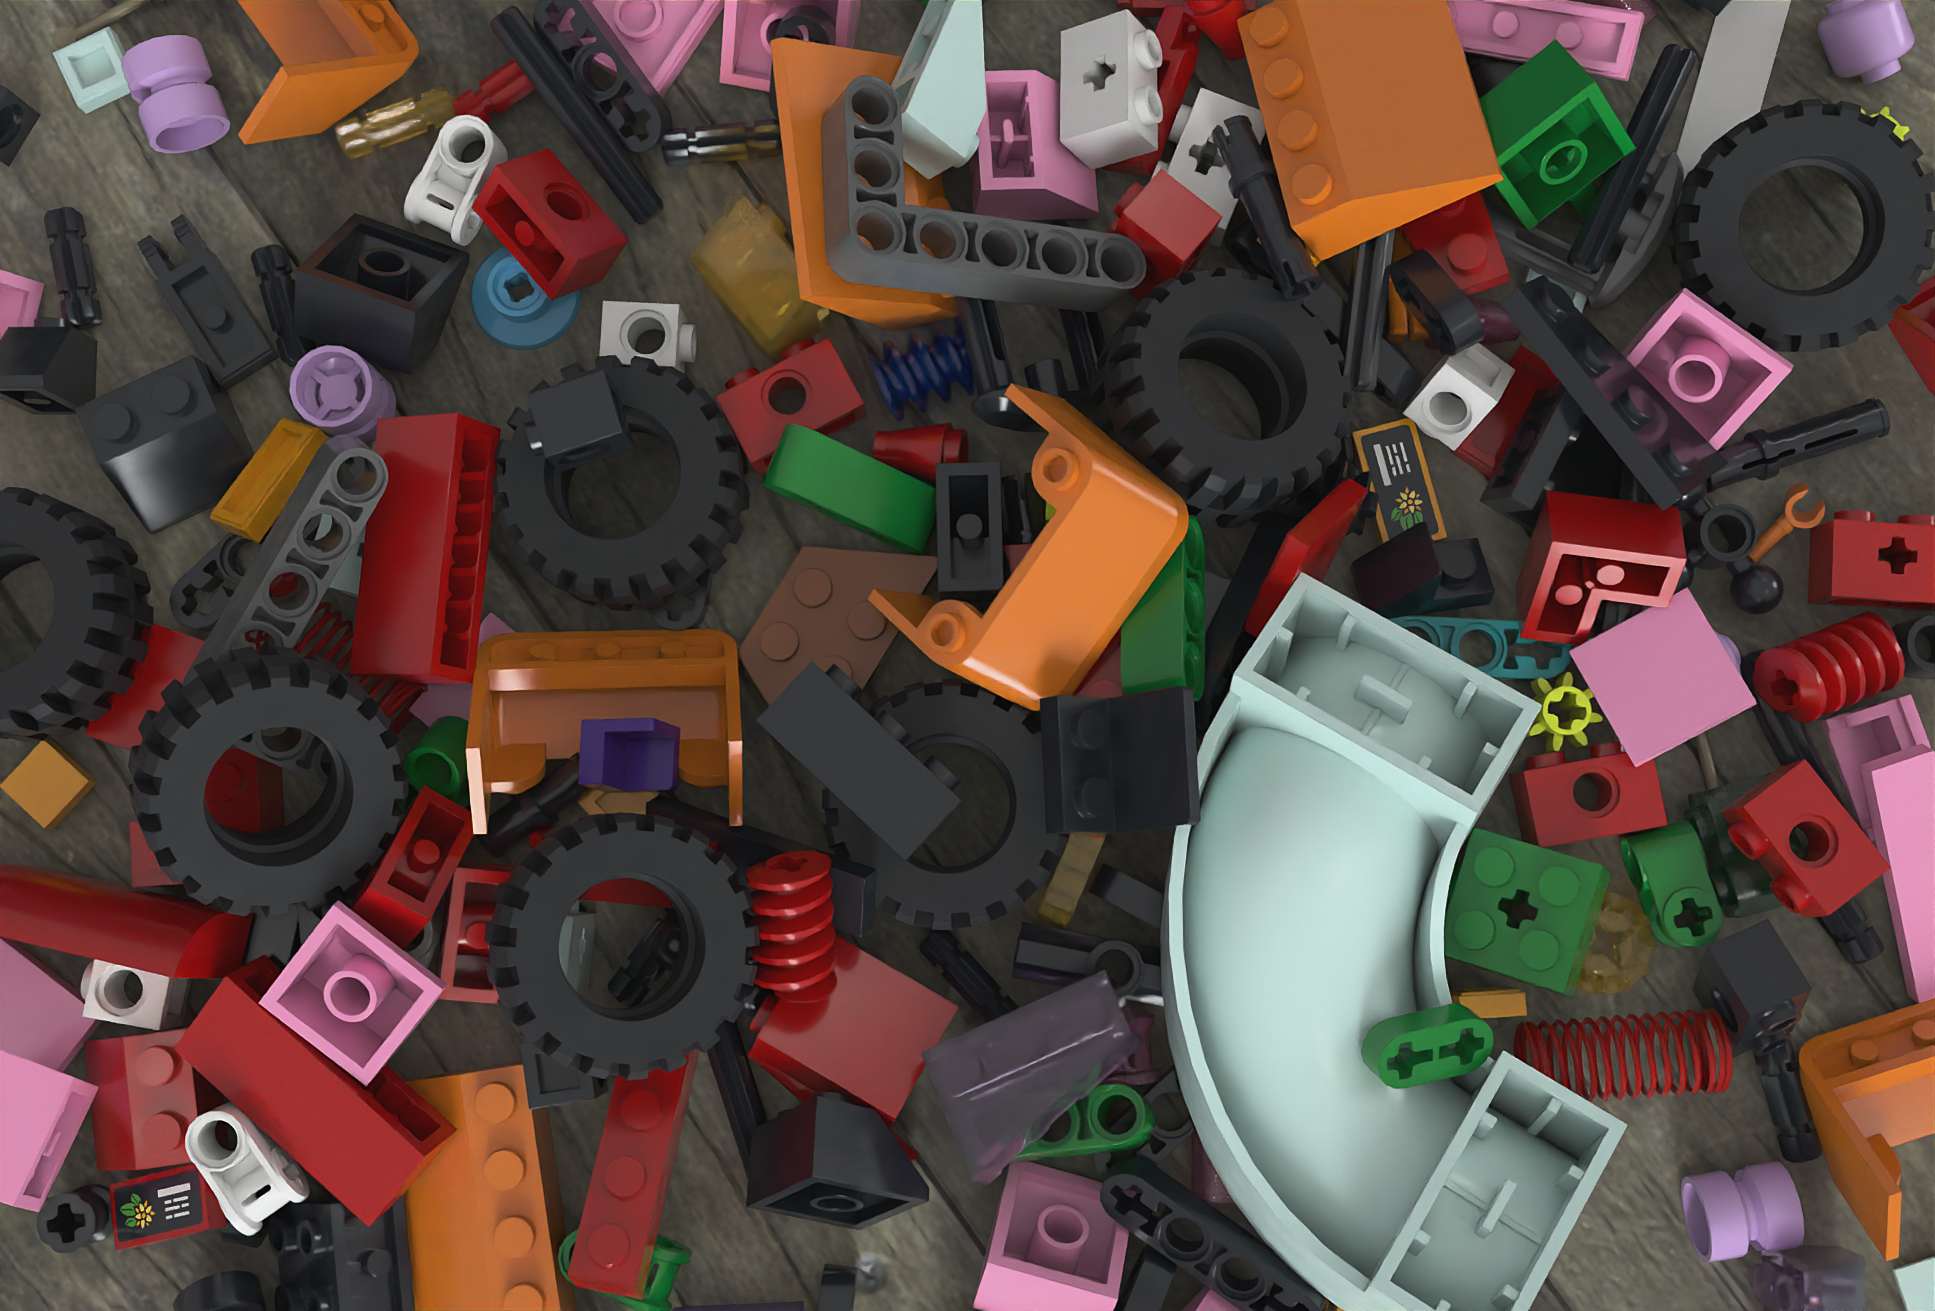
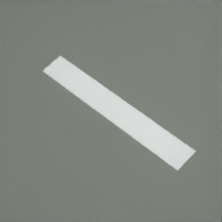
(1732, 73)

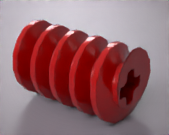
(1830, 668)
(794, 925)

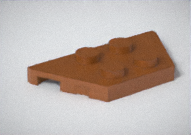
(826, 618)

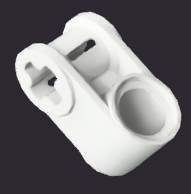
(452, 182)
(243, 1172)

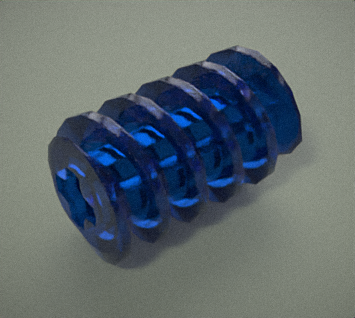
(923, 369)

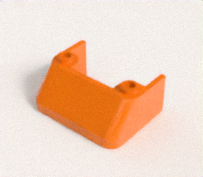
(332, 62)
(1076, 580)
(542, 684)
(1866, 1094)

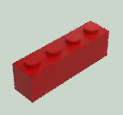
(631, 1181)

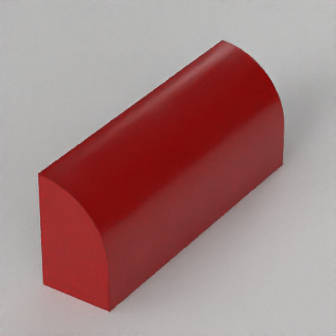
(426, 551)
(120, 923)
(348, 1135)

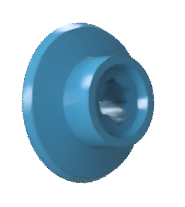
(516, 325)

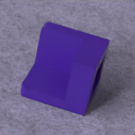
(629, 755)

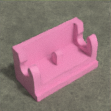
(1869, 735)

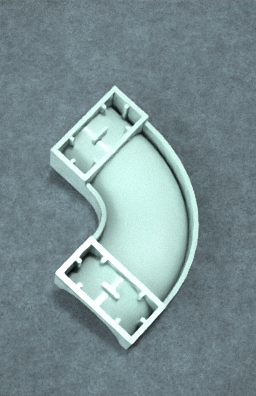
(1314, 915)

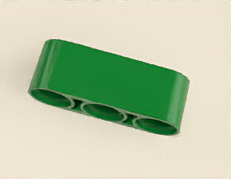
(852, 488)
(1167, 626)
(1090, 1130)

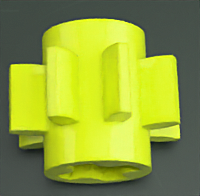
(1571, 700)

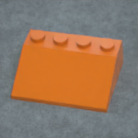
(807, 85)
(1366, 114)
(490, 1203)

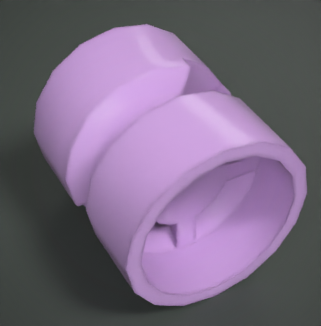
(175, 102)
(329, 390)
(1752, 1209)

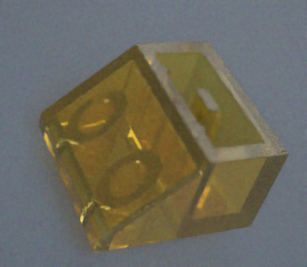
(756, 278)

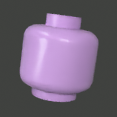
(1865, 38)

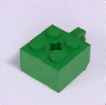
(1551, 135)
(1504, 873)

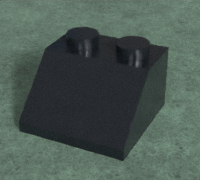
(378, 292)
(168, 442)
(831, 1165)

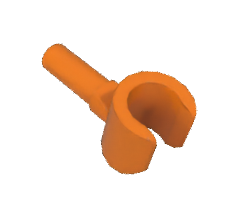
(1788, 521)

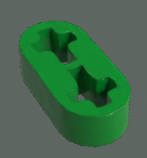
(1427, 1052)

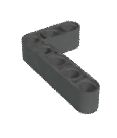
(954, 237)
(317, 565)

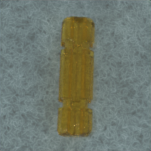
(395, 122)

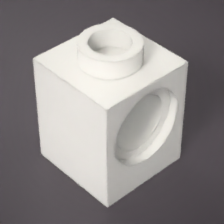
(628, 320)
(1472, 375)
(159, 1007)

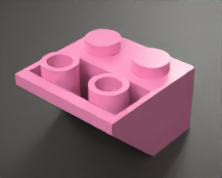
(1020, 162)
(37, 1127)

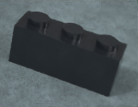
(862, 758)

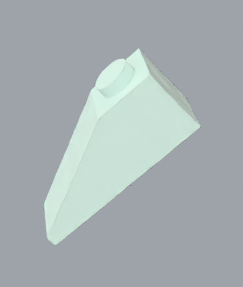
(943, 87)

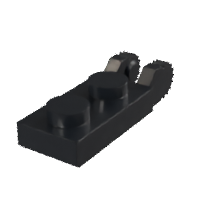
(209, 307)

